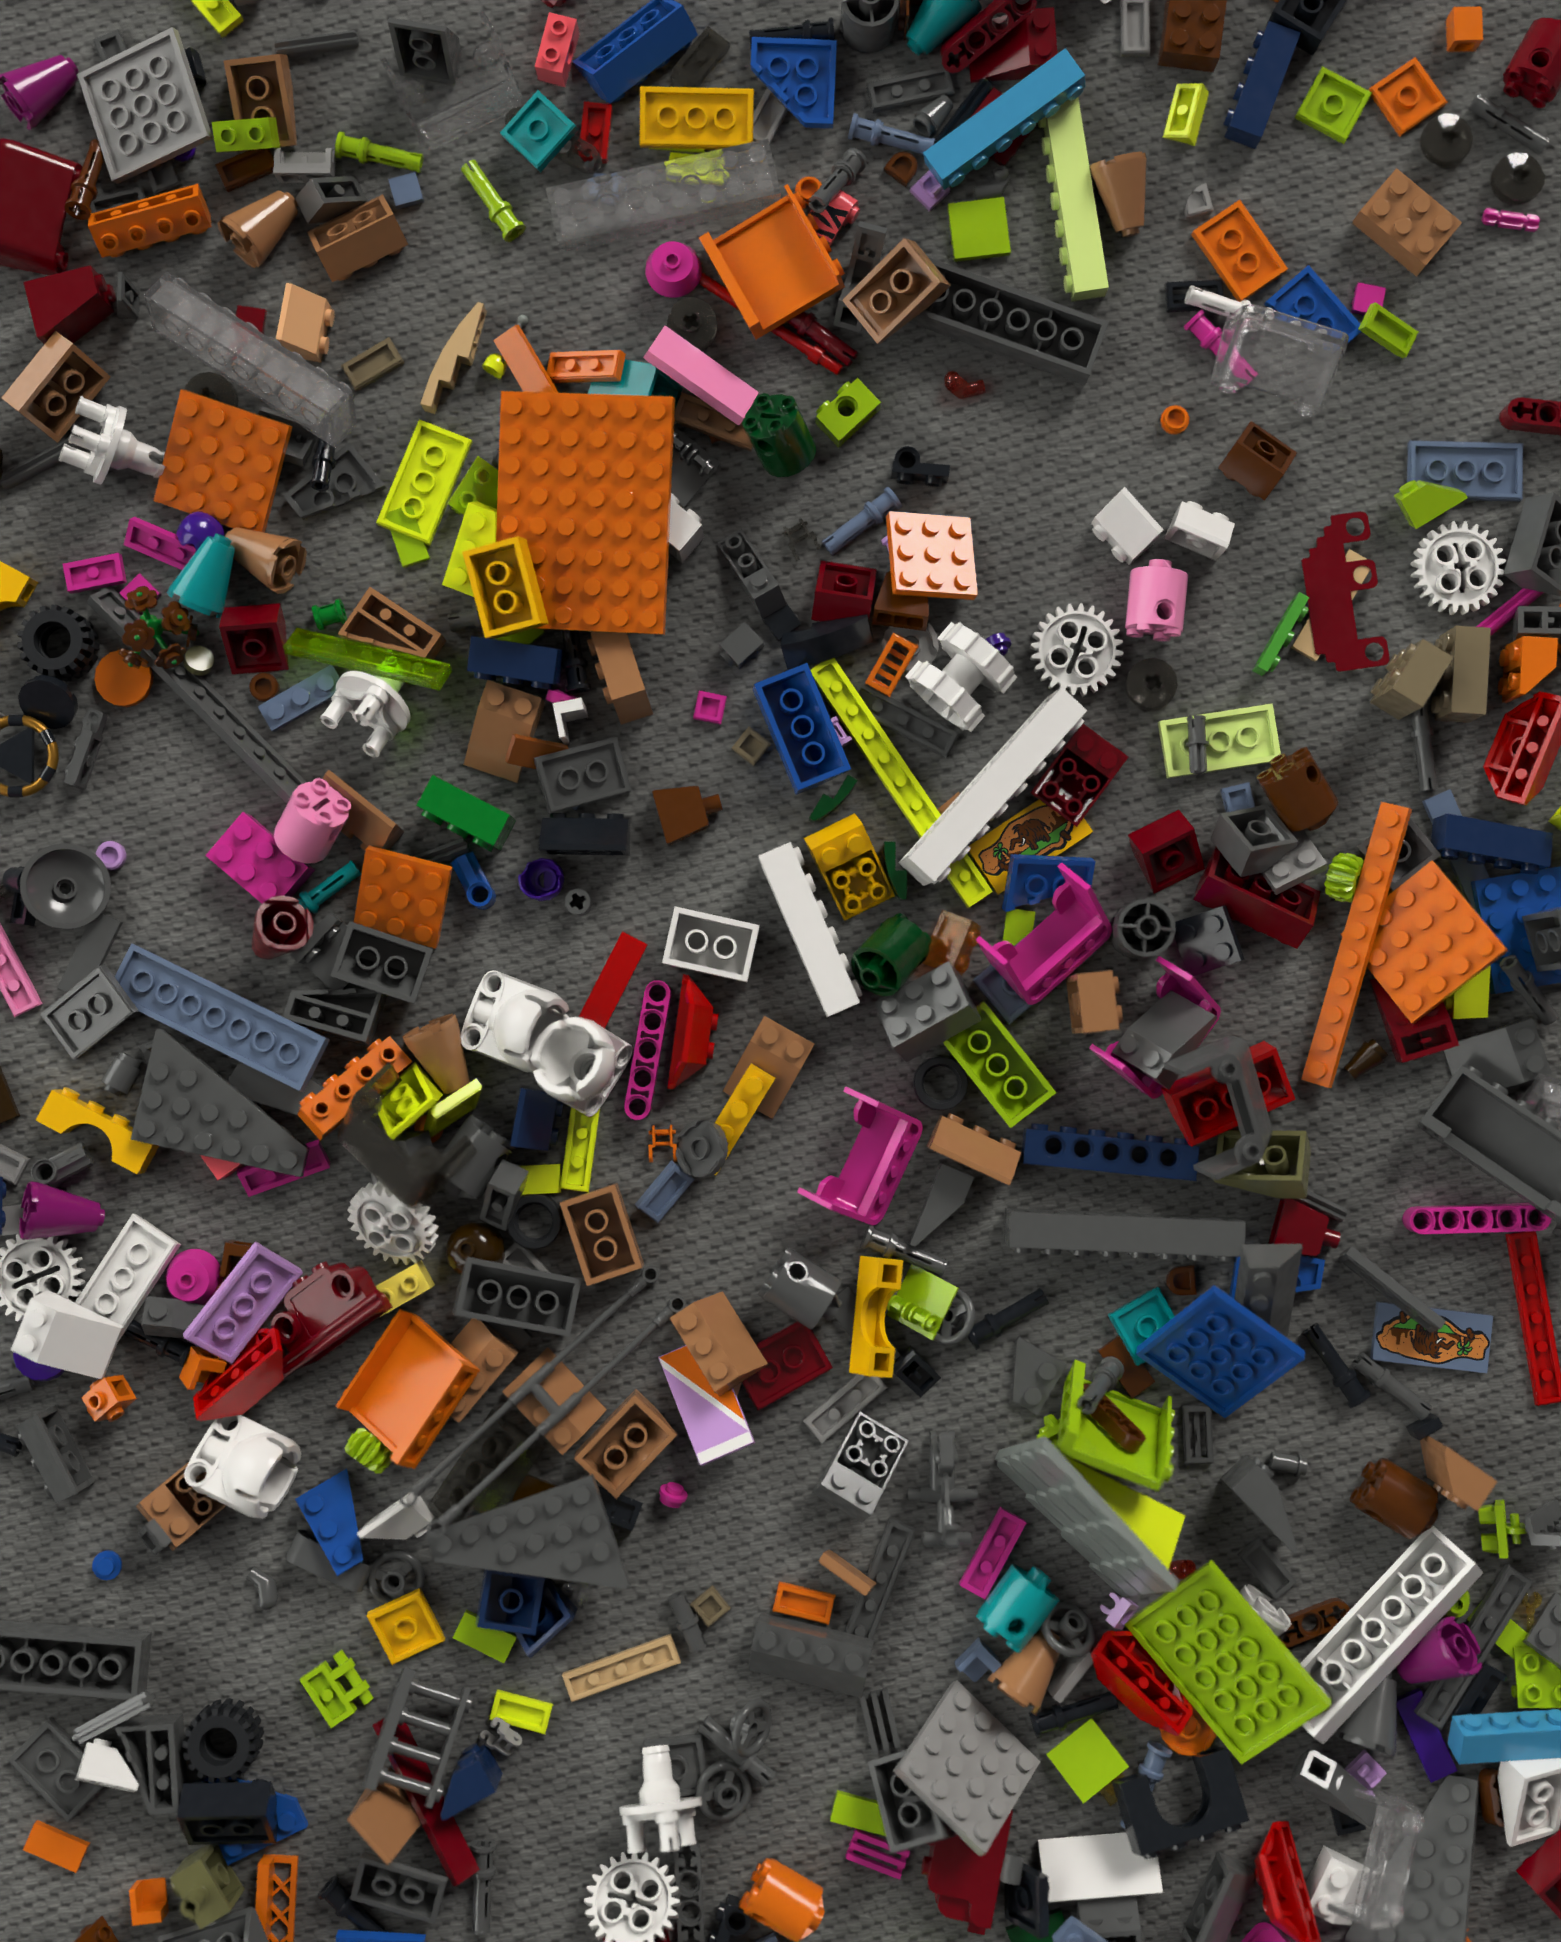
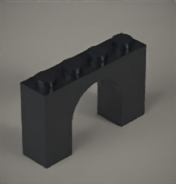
(1220, 1807)

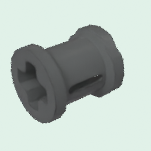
(569, 900)

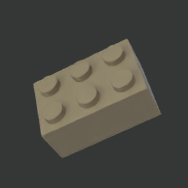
(1410, 679)
(1464, 684)

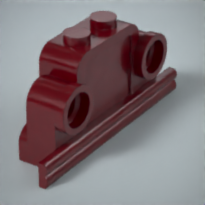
(326, 1312)
(964, 1881)

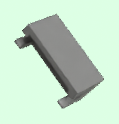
(302, 166)

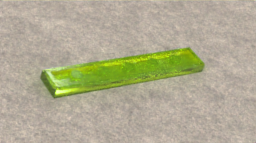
(368, 659)

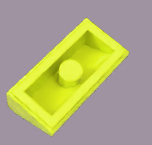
(1186, 113)

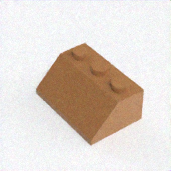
(357, 238)
(365, 819)
(975, 1148)
(719, 1342)
(489, 1353)
(560, 1387)
(625, 1443)
(1455, 1476)

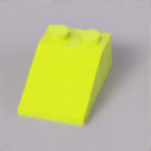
(408, 1100)

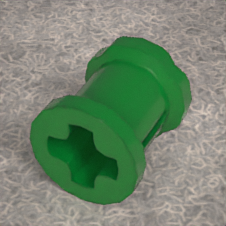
(329, 614)

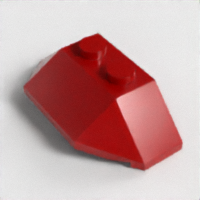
(1525, 748)
(692, 1033)
(244, 1381)
(1139, 1682)
(1284, 1885)

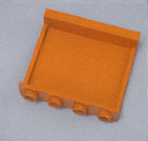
(775, 264)
(408, 1387)

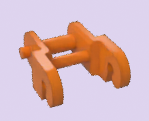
(654, 1132)

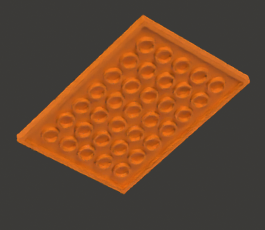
(594, 502)

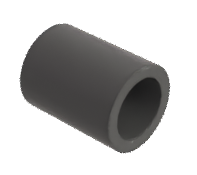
(1012, 1868)

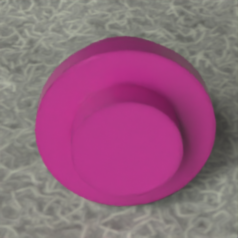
(672, 1494)

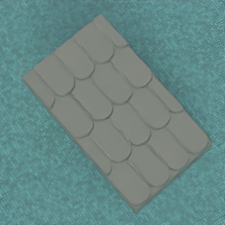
(1109, 1524)

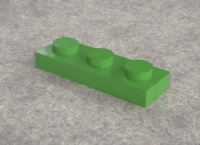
(1282, 635)

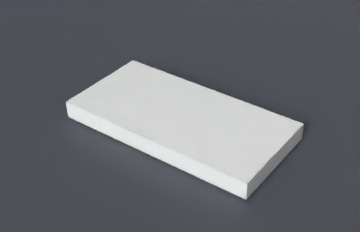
(128, 1271)
(1096, 1868)

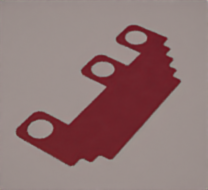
(1330, 603)

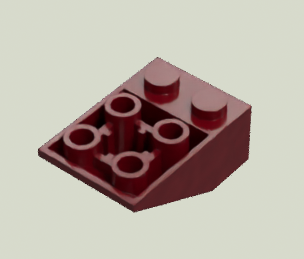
(1079, 774)
(1416, 1040)

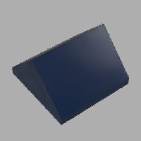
(554, 1614)

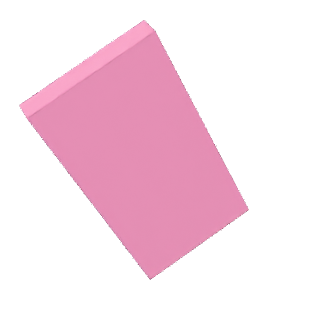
(701, 375)

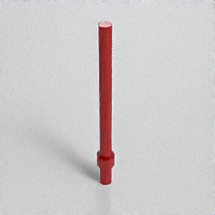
(815, 353)

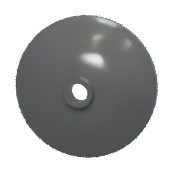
(68, 866)

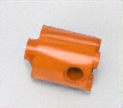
(783, 1900)

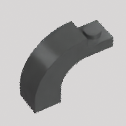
(864, 258)

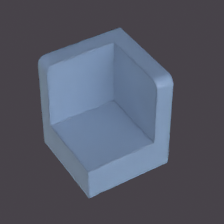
(977, 1660)

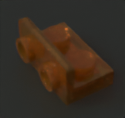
(952, 941)

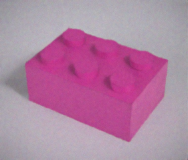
(255, 861)

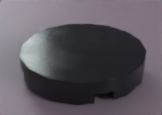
(48, 701)

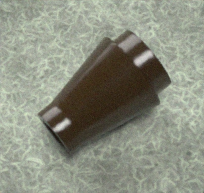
(1366, 1058)

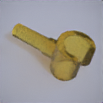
(1530, 1608)

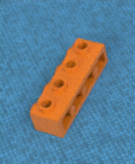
(150, 221)
(328, 1107)

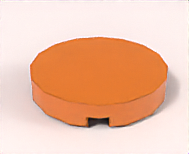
(120, 683)
(1194, 1742)

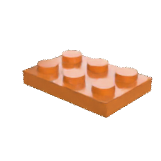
(1239, 251)

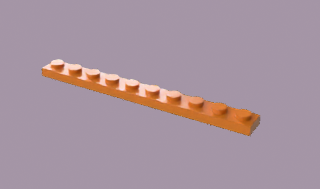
(1356, 944)

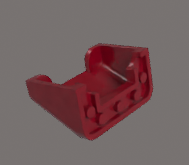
(32, 207)

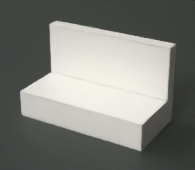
(568, 711)

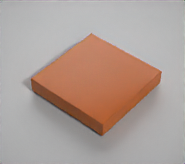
(1407, 96)

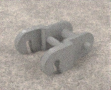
(499, 1742)

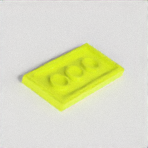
(426, 479)

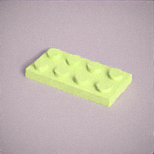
(1234, 737)

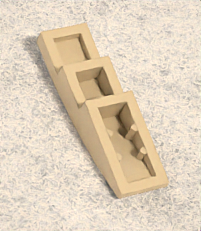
(458, 350)

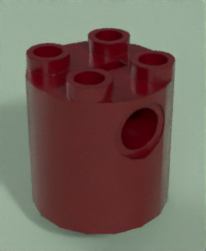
(1536, 64)

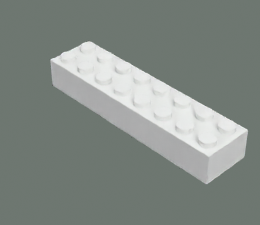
(991, 788)
(1386, 1626)

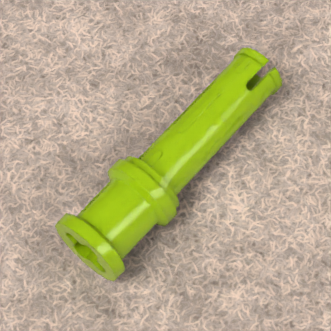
(366, 151)
(499, 210)

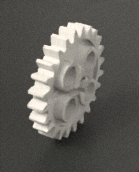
(1483, 566)
(1053, 641)
(391, 1226)
(28, 1255)
(642, 1875)

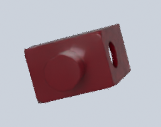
(1304, 1226)

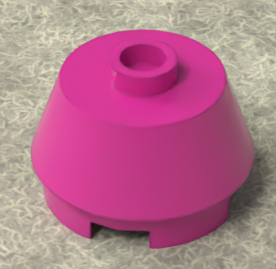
(673, 269)
(193, 1276)

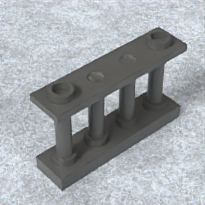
(388, 1744)

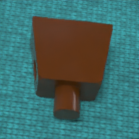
(900, 610)
(684, 811)

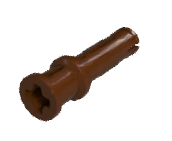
(84, 188)

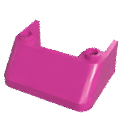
(1055, 944)
(1180, 983)
(873, 1164)

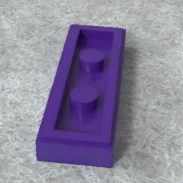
(1425, 1738)

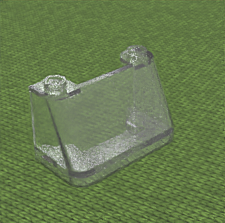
(1279, 357)

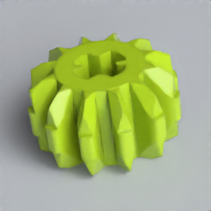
(1343, 877)
(368, 1450)

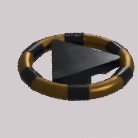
(18, 755)

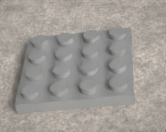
(145, 106)
(967, 1767)

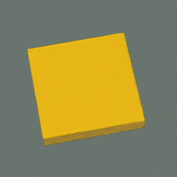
(406, 1626)

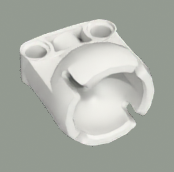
(510, 1019)
(579, 1063)
(244, 1466)

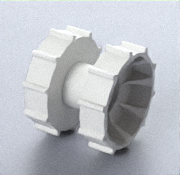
(971, 663)

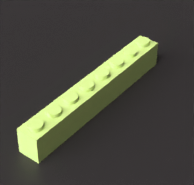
(1074, 203)

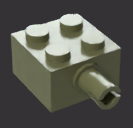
(206, 1886)

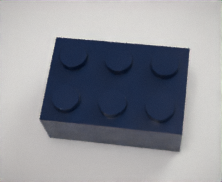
(515, 662)

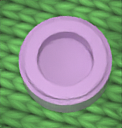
(112, 855)

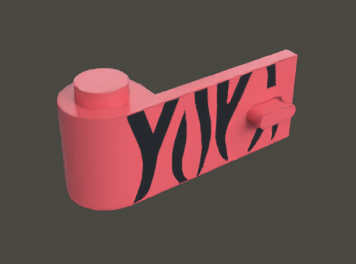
(838, 213)

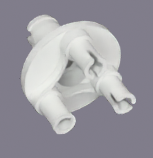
(111, 448)
(374, 703)
(662, 1803)

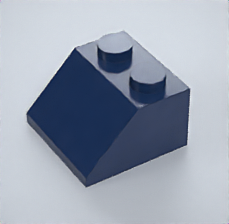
(536, 1120)
(509, 1602)
(473, 1780)

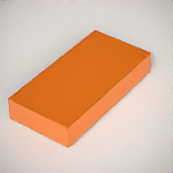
(803, 1602)
(56, 1846)

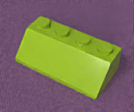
(1000, 1067)

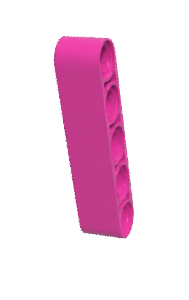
(639, 1062)
(1462, 1215)

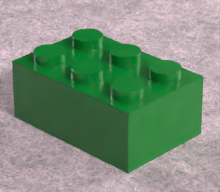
(465, 814)

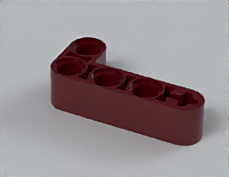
(992, 32)
(1532, 421)

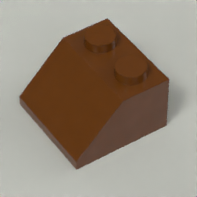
(1257, 461)

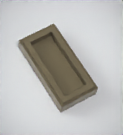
(372, 364)

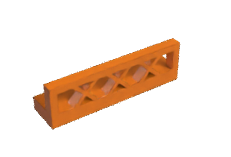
(265, 1893)

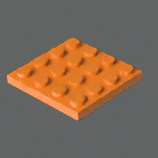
(222, 462)
(1429, 943)

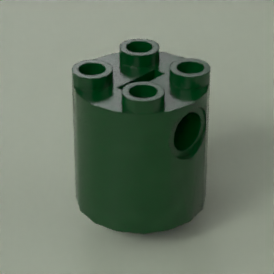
(779, 435)
(890, 955)

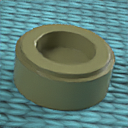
(198, 660)

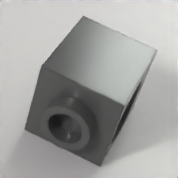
(740, 646)

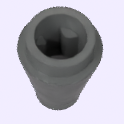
(931, 117)

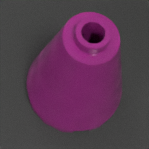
(38, 87)
(56, 1213)
(1442, 1654)

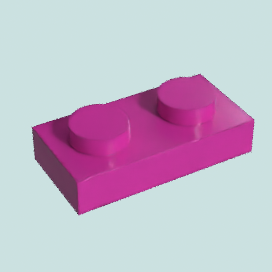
(94, 573)

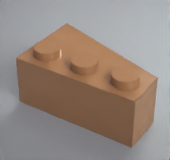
(389, 626)
(621, 674)

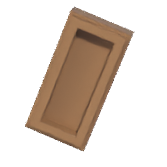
(847, 1572)

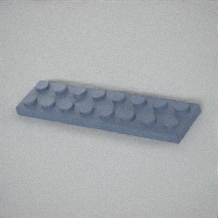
(220, 1018)

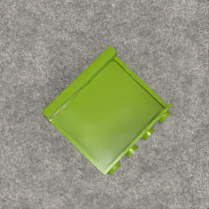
(1089, 1443)

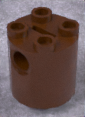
(1298, 791)
(1396, 1498)

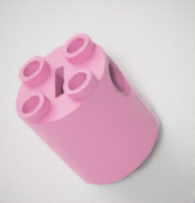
(1156, 601)
(311, 821)

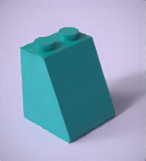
(641, 380)

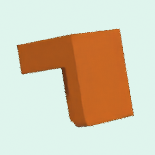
(1464, 29)
(199, 1366)
(148, 1901)

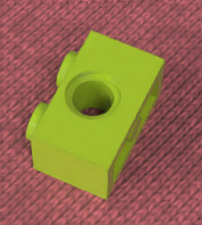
(245, 134)
(840, 427)

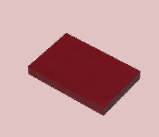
(792, 1360)

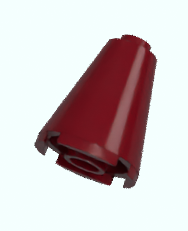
(280, 927)

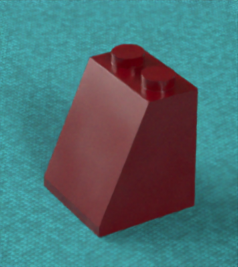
(69, 303)

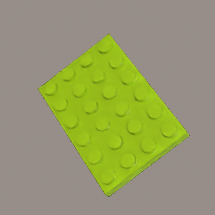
(1227, 1662)

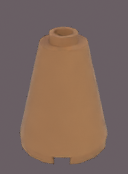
(1122, 190)
(259, 226)
(268, 557)
(440, 1052)
(1028, 1674)

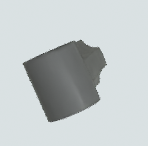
(63, 1164)

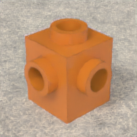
(108, 1398)

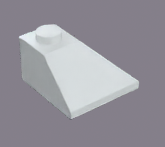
(399, 1521)
(105, 1767)

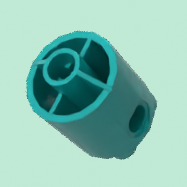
(1018, 1606)

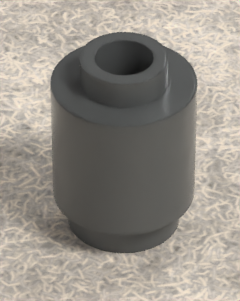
(121, 1074)

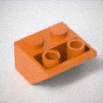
(1525, 665)

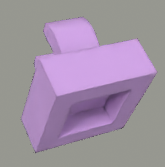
(929, 191)
(1121, 1613)
(1366, 1770)

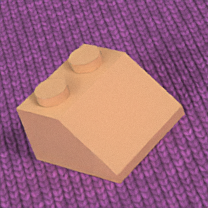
(304, 323)

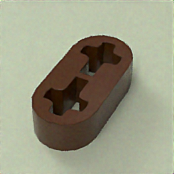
(1490, 1797)

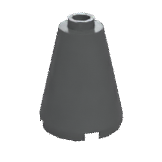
(1375, 1720)

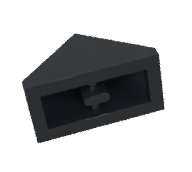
(915, 1371)

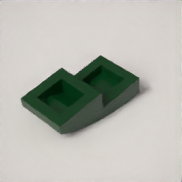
(827, 804)
(897, 878)

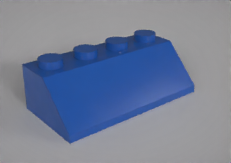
(636, 48)
(801, 728)

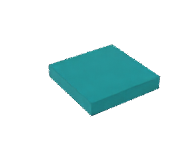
(539, 131)
(1140, 1320)

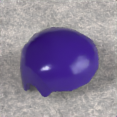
(197, 527)
(553, 879)

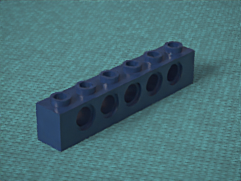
(1180, 1168)

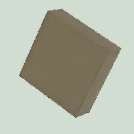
(751, 746)
(710, 1606)

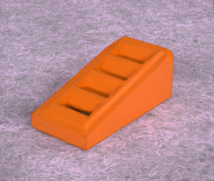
(903, 642)

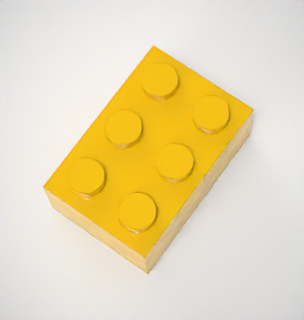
(505, 587)

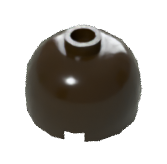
(474, 1241)

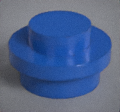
(107, 1565)

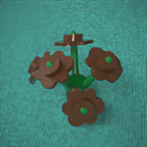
(143, 630)

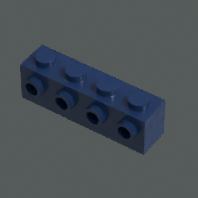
(1263, 81)
(1491, 843)

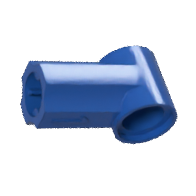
(473, 879)

